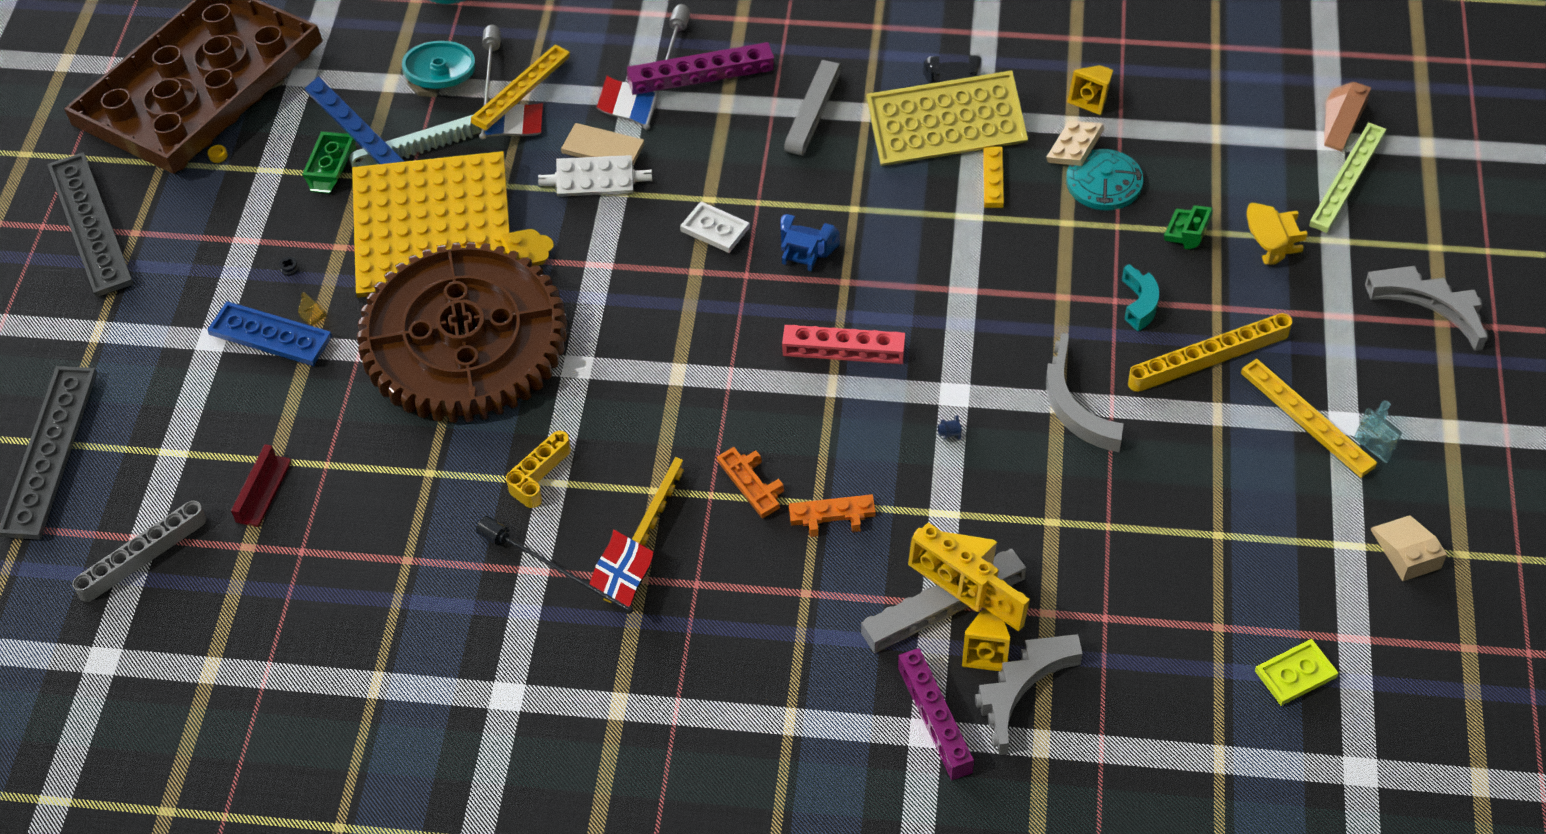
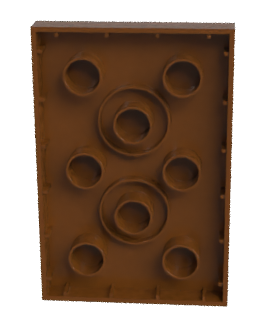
(193, 79)

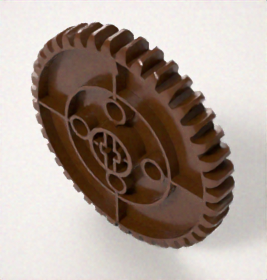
(427, 369)

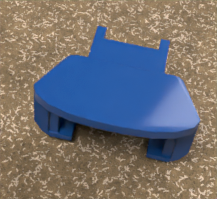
(806, 243)

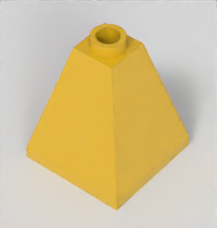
(1090, 88)
(986, 643)

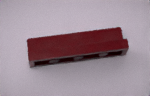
(260, 487)

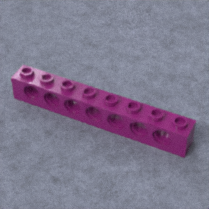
(700, 68)

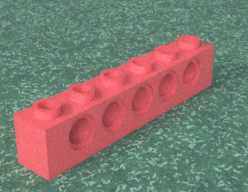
(843, 344)

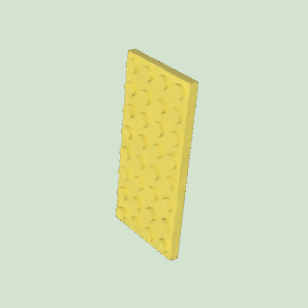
(946, 118)

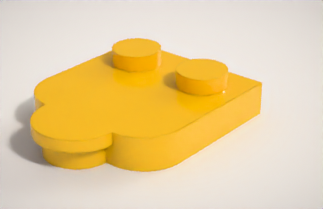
(528, 244)

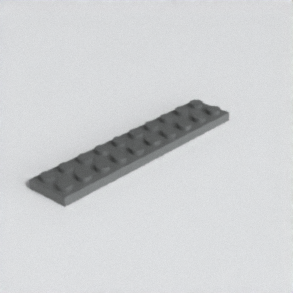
(90, 225)
(47, 453)

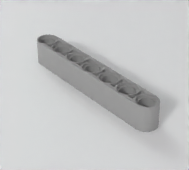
(812, 108)
(139, 551)

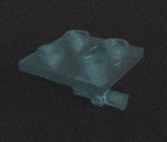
(1377, 433)

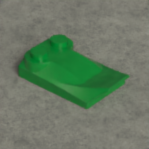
(328, 161)

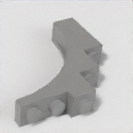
(1435, 294)
(1016, 677)

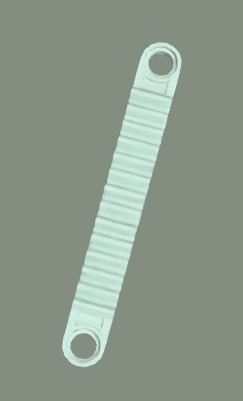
(423, 140)

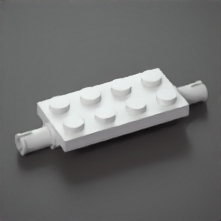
(595, 176)

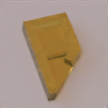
(310, 310)

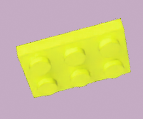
(1296, 672)

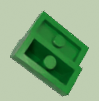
(1188, 226)

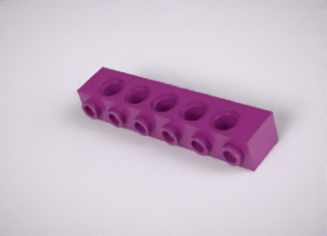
(935, 714)

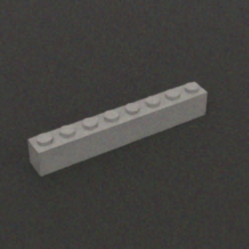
(929, 607)

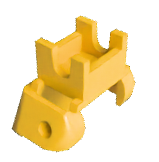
(1274, 231)

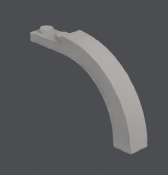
(1073, 416)

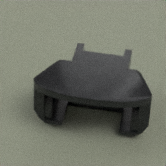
(940, 72)

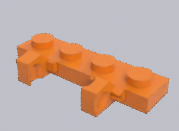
(741, 472)
(819, 511)

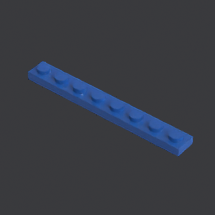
(351, 122)

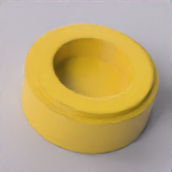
(217, 153)

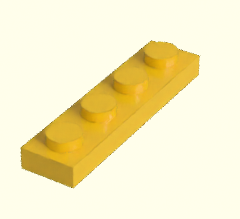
(993, 177)

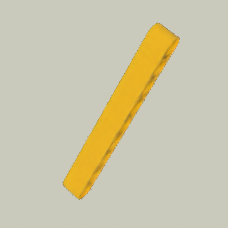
(1209, 352)

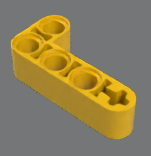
(535, 467)

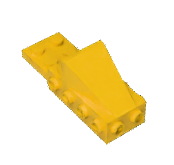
(966, 570)

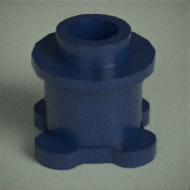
(950, 428)

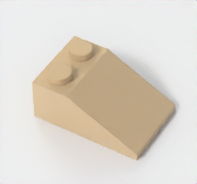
(1410, 547)

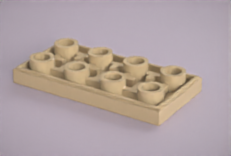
(596, 142)

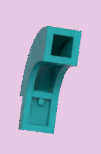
(1144, 309)

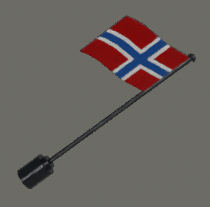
(615, 574)

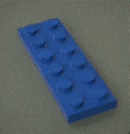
(269, 333)

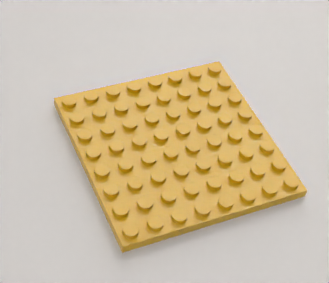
(423, 206)

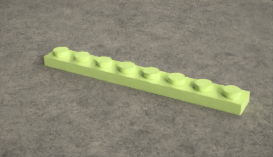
(1347, 177)

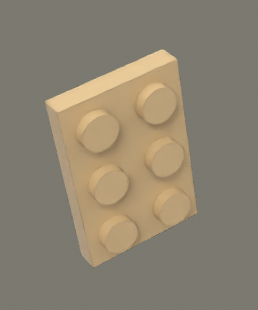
(1075, 143)

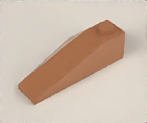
(1342, 113)

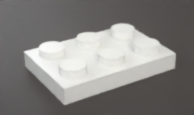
(715, 227)

